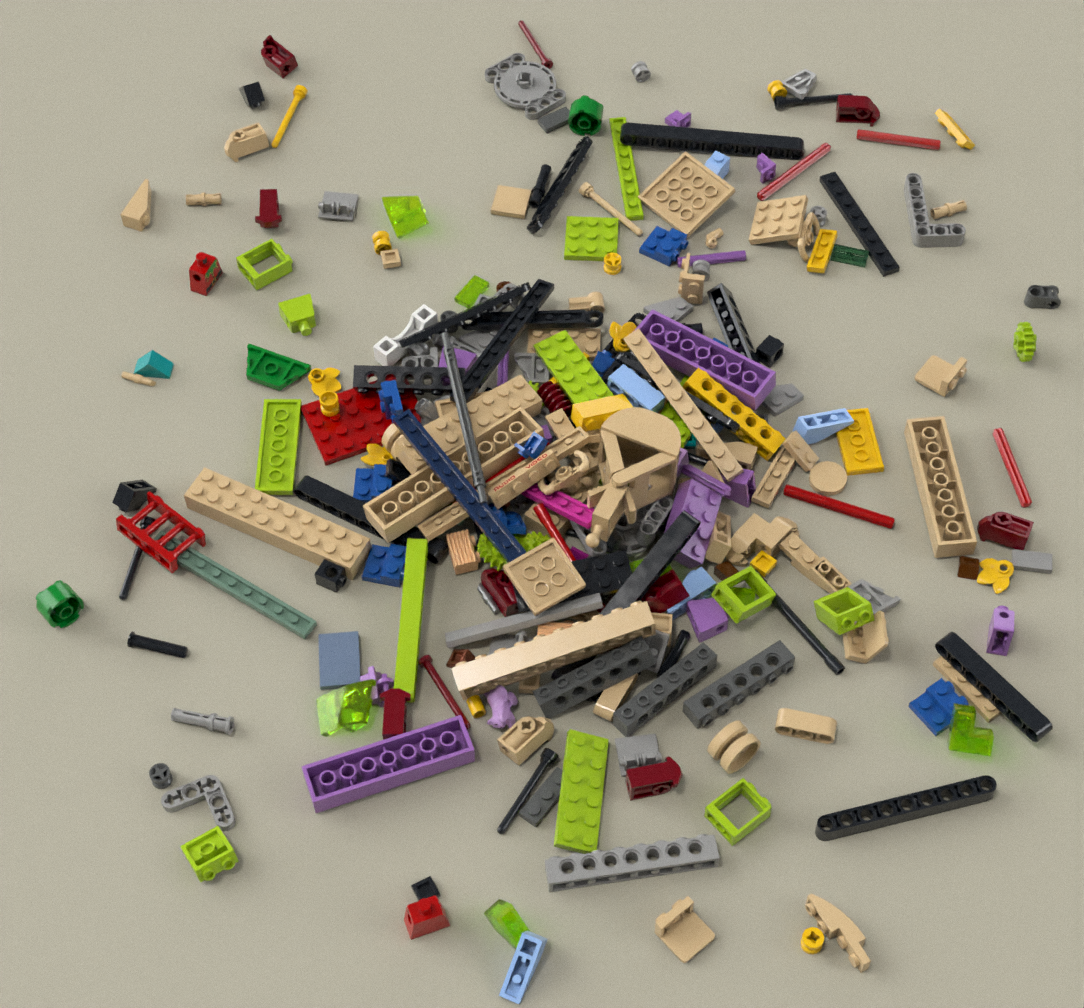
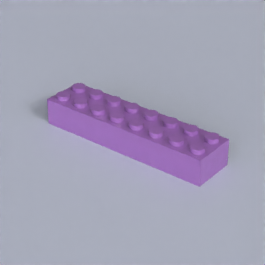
(688, 350)
(388, 763)

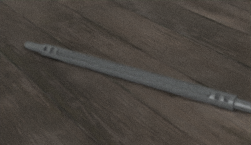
(468, 435)

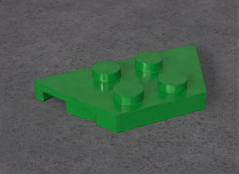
(273, 368)

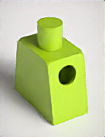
(298, 314)

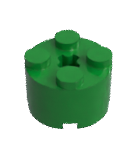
(585, 116)
(59, 604)

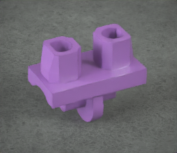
(383, 684)

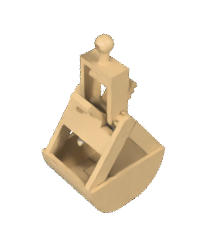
(635, 450)

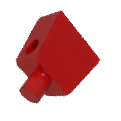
(425, 917)

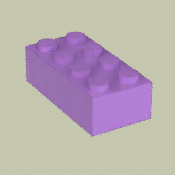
(702, 505)

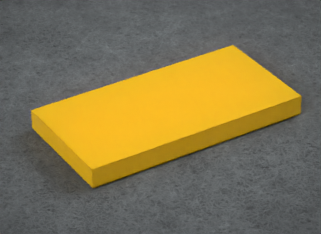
(859, 445)

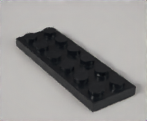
(601, 574)

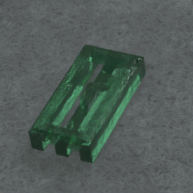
(849, 255)

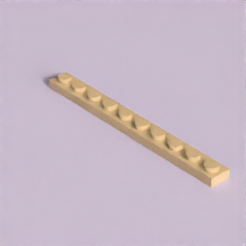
(683, 405)
(455, 513)

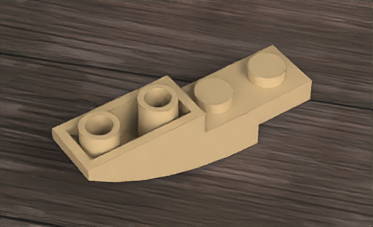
(813, 567)
(835, 923)

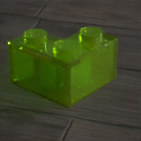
(965, 736)

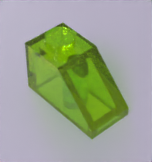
(506, 921)

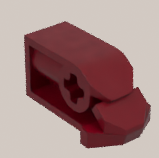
(278, 57)
(856, 110)
(268, 209)
(1005, 529)
(501, 590)
(665, 593)
(394, 712)
(652, 779)

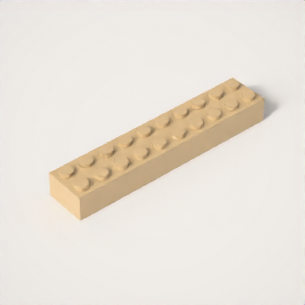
(425, 494)
(276, 522)
(554, 650)

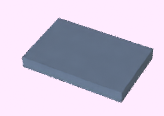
(339, 659)

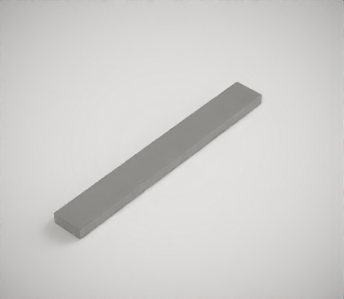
(523, 620)

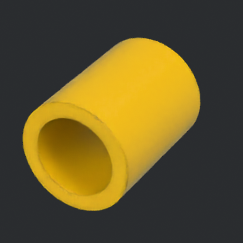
(476, 706)

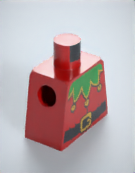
(204, 273)

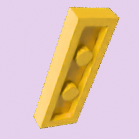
(954, 129)
(822, 251)

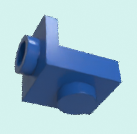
(602, 362)
(533, 446)

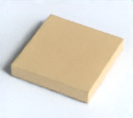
(511, 201)

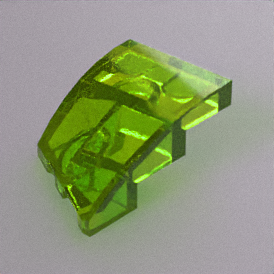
(405, 213)
(345, 707)

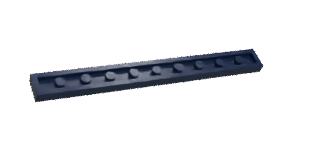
(458, 486)

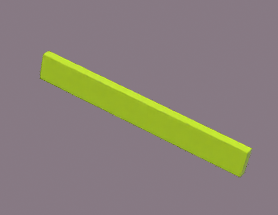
(626, 172)

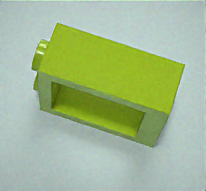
(256, 255)
(736, 609)
(843, 609)
(723, 825)

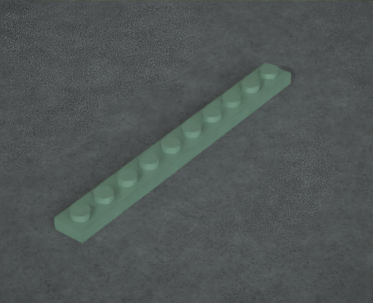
(242, 589)

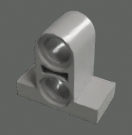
(422, 361)

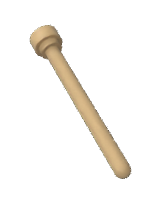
(587, 191)

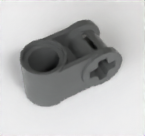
(1041, 297)

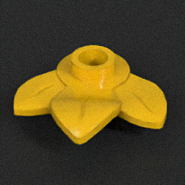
(619, 332)
(324, 380)
(376, 455)
(993, 575)

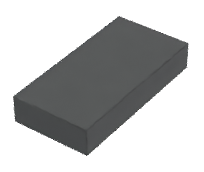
(554, 120)

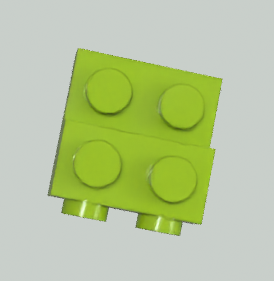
(209, 854)

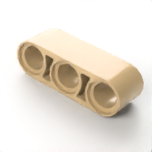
(614, 698)
(805, 725)

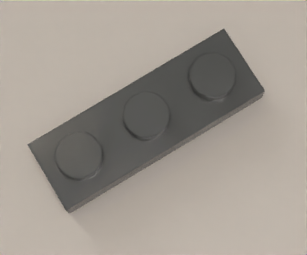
(543, 799)

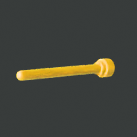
(299, 93)

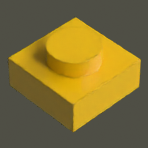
(763, 563)

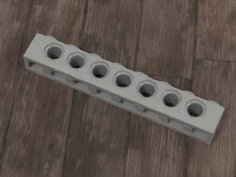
(623, 871)

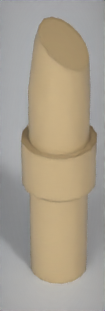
(138, 378)

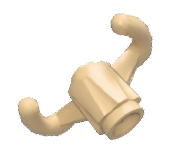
(806, 235)
(567, 477)

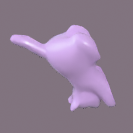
(501, 704)

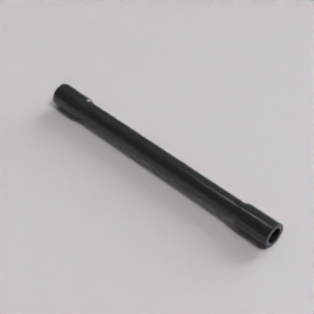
(829, 659)

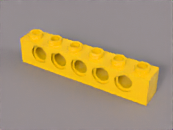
(744, 414)

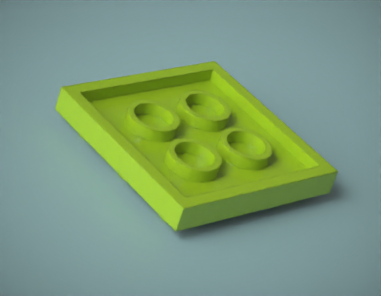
(590, 238)

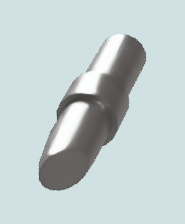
(488, 599)

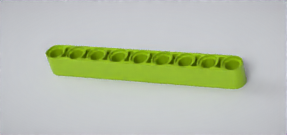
(411, 616)

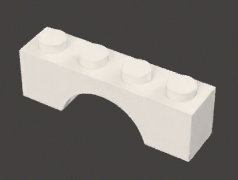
(389, 350)

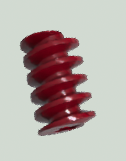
(554, 398)

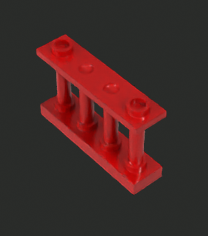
(155, 547)

